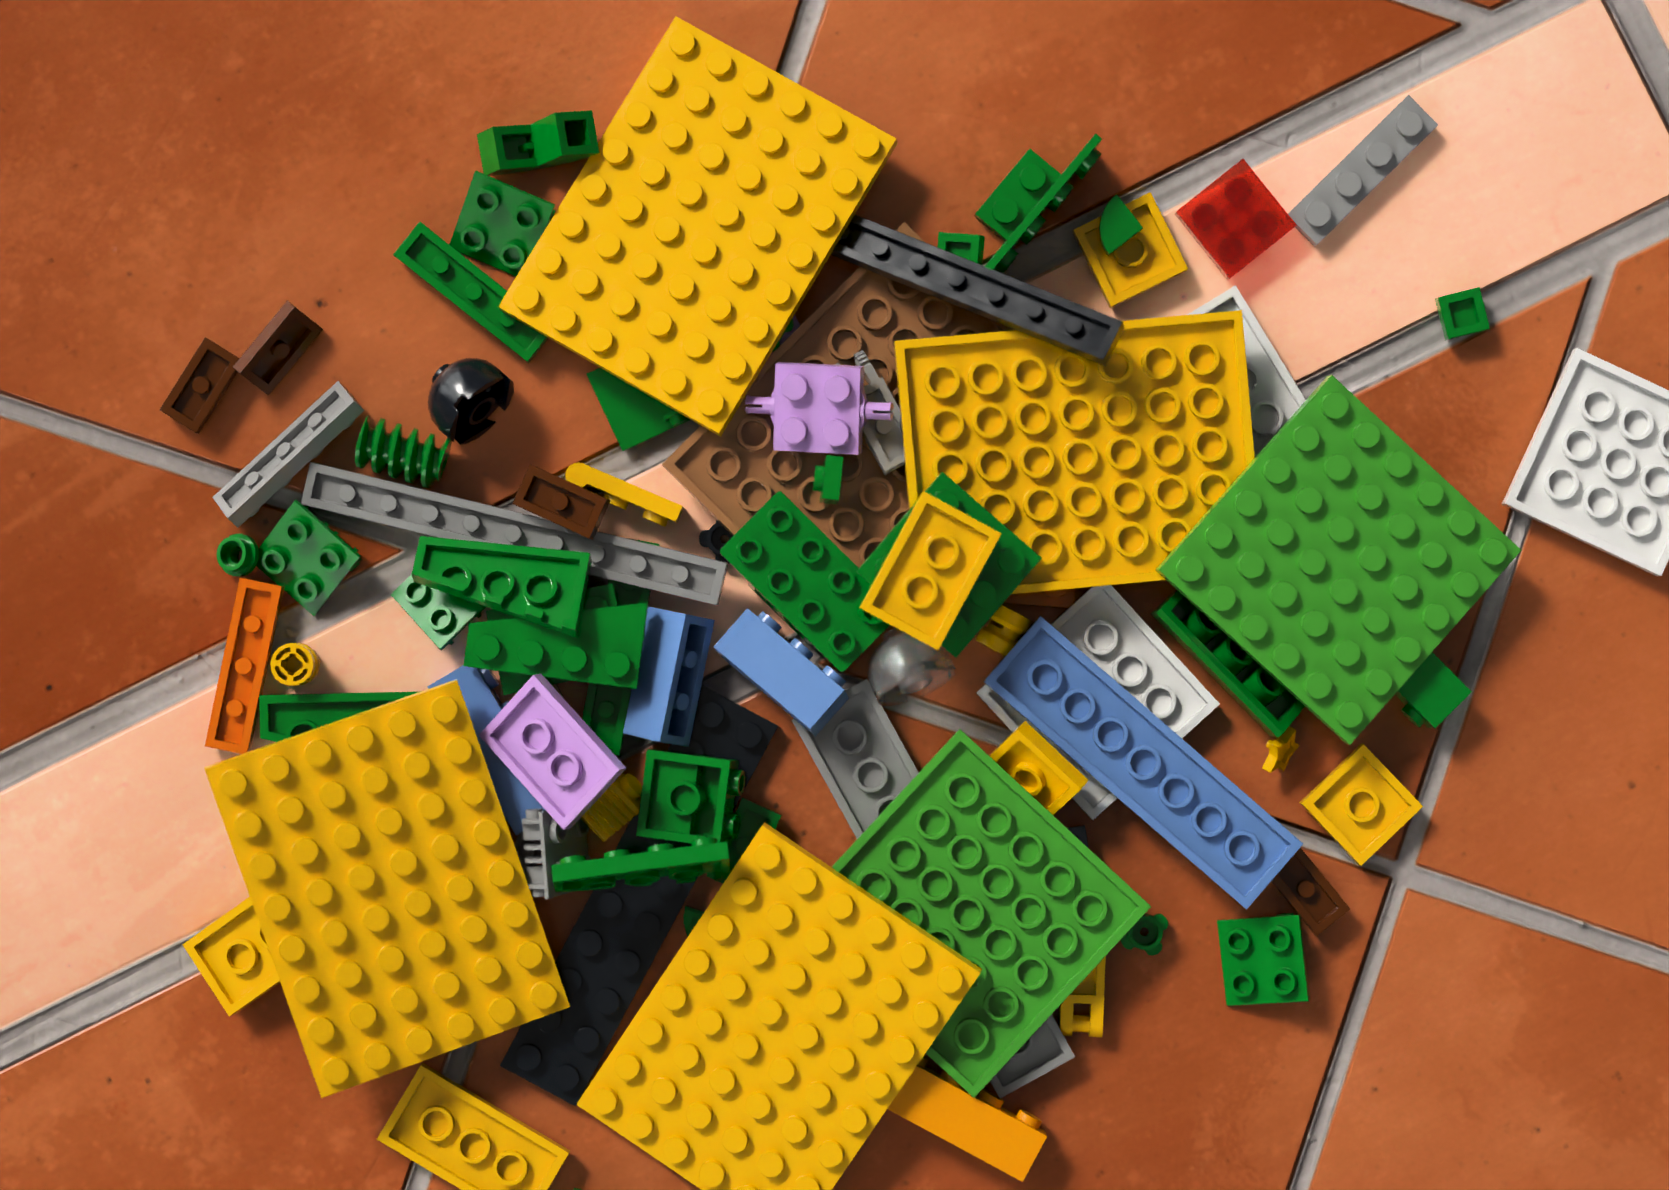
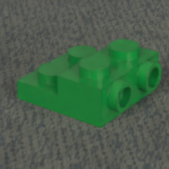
(689, 797)

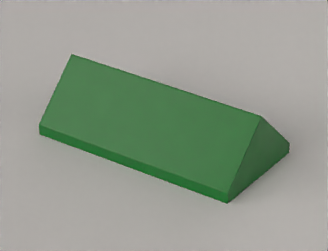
(1229, 665)

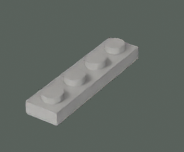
(1362, 170)
(288, 454)

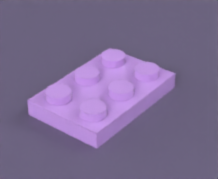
(552, 751)

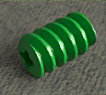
(401, 453)

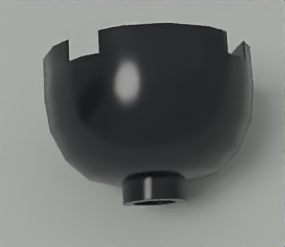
(466, 396)

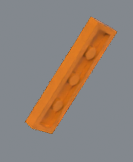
(244, 666)

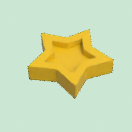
(1280, 751)

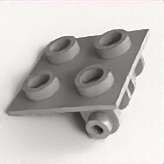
(554, 846)

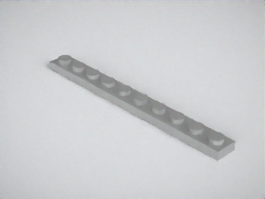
(470, 520)

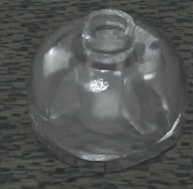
(906, 666)

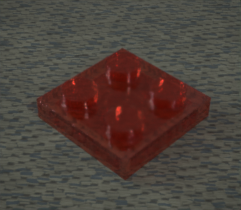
(1235, 219)

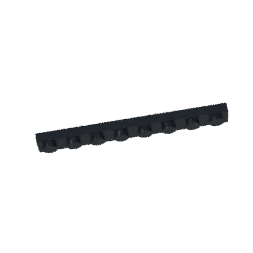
(980, 289)

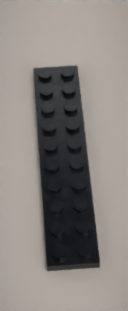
(624, 929)

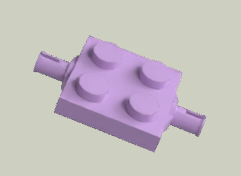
(818, 408)

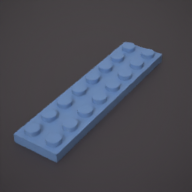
(1143, 762)

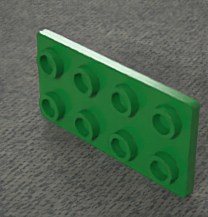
(1025, 194)
(805, 580)

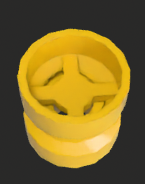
(1003, 630)
(302, 666)

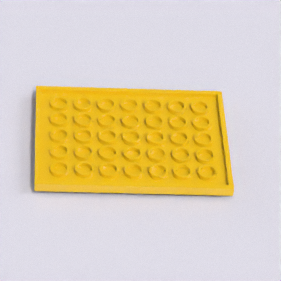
(698, 225)
(1081, 455)
(387, 887)
(778, 1028)

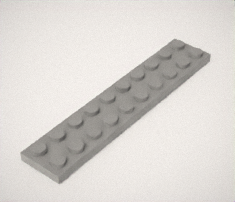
(865, 772)

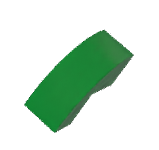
(540, 145)

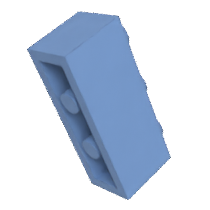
(783, 670)
(669, 677)

